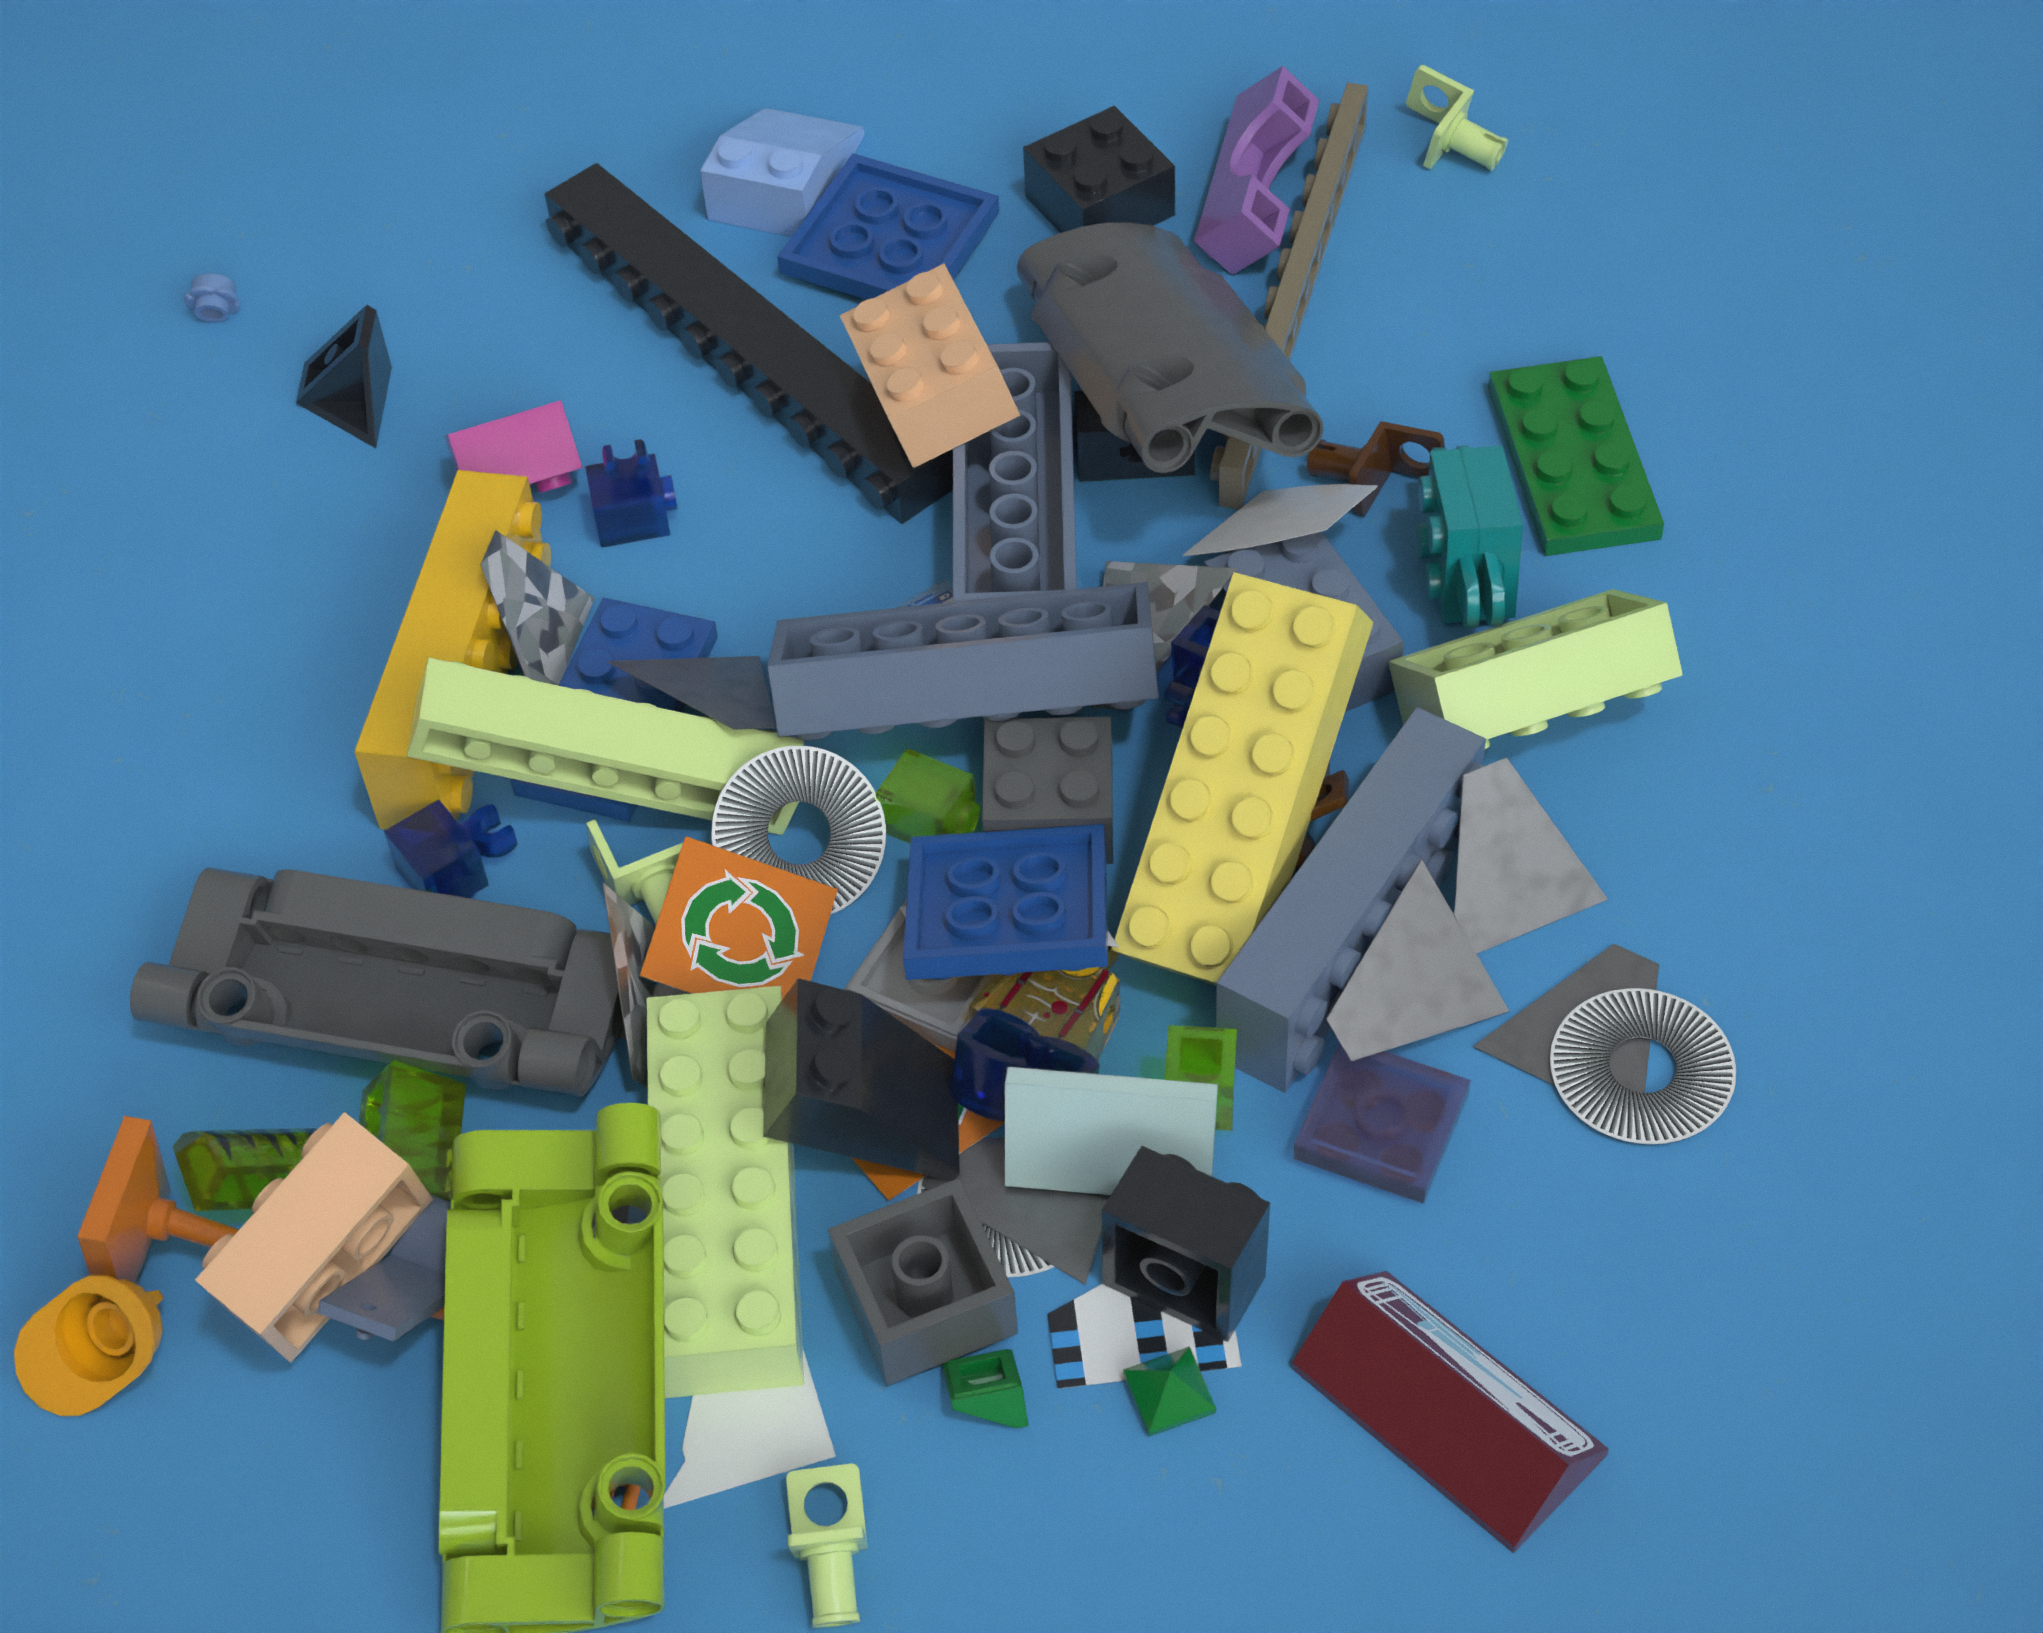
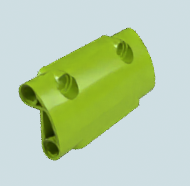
(553, 1378)

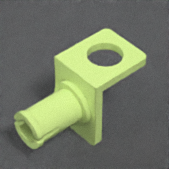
(1453, 129)
(638, 881)
(828, 1547)

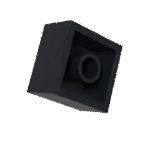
(1099, 174)
(1185, 1242)

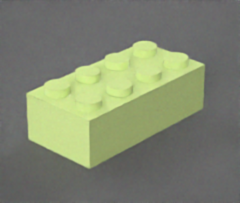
(1543, 666)

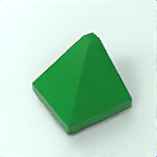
(987, 1387)

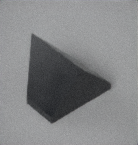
(350, 378)

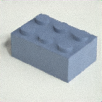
(1316, 567)

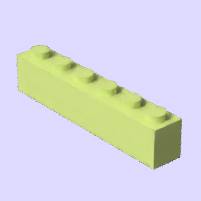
(582, 740)

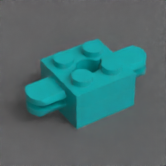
(1470, 535)

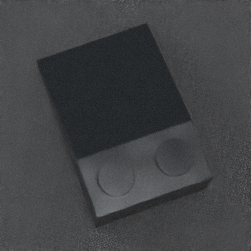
(858, 1083)

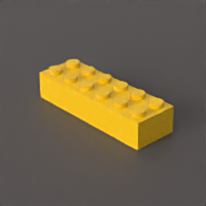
(449, 621)

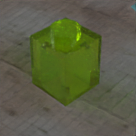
(927, 798)
(1205, 1057)

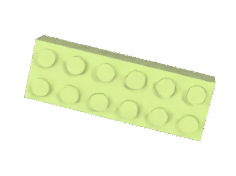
(724, 1197)

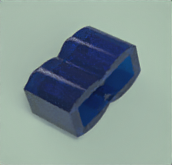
(1000, 1041)

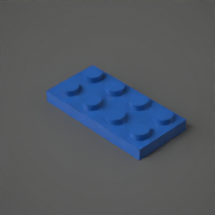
(624, 633)

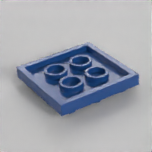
(885, 227)
(1006, 902)

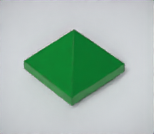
(1169, 1391)

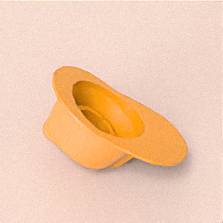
(88, 1344)

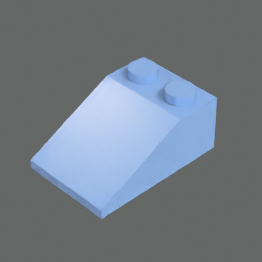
(774, 169)

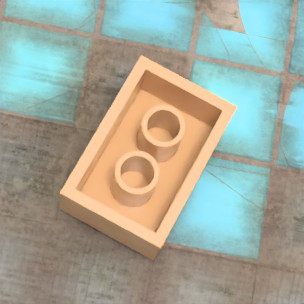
(929, 365)
(314, 1234)

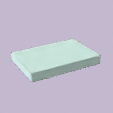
(1088, 1127)

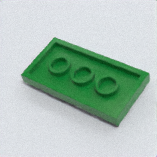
(1575, 456)

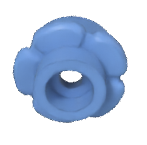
(212, 297)

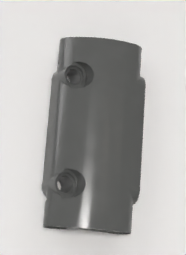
(1163, 344)
(390, 978)

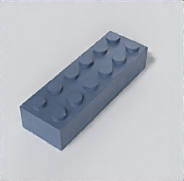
(1018, 486)
(963, 661)
(1341, 895)

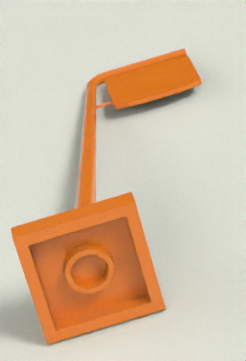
(135, 1208)

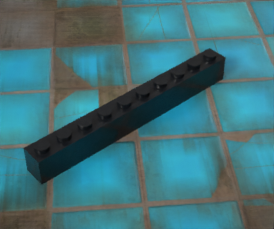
(744, 339)

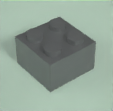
(1048, 774)
(923, 1281)

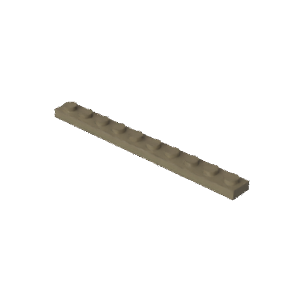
(1299, 267)

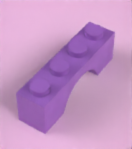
(1240, 212)

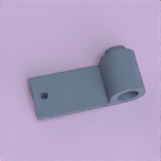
(400, 1288)

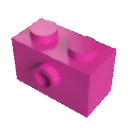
(522, 444)

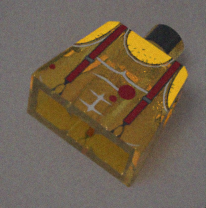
(1060, 1003)

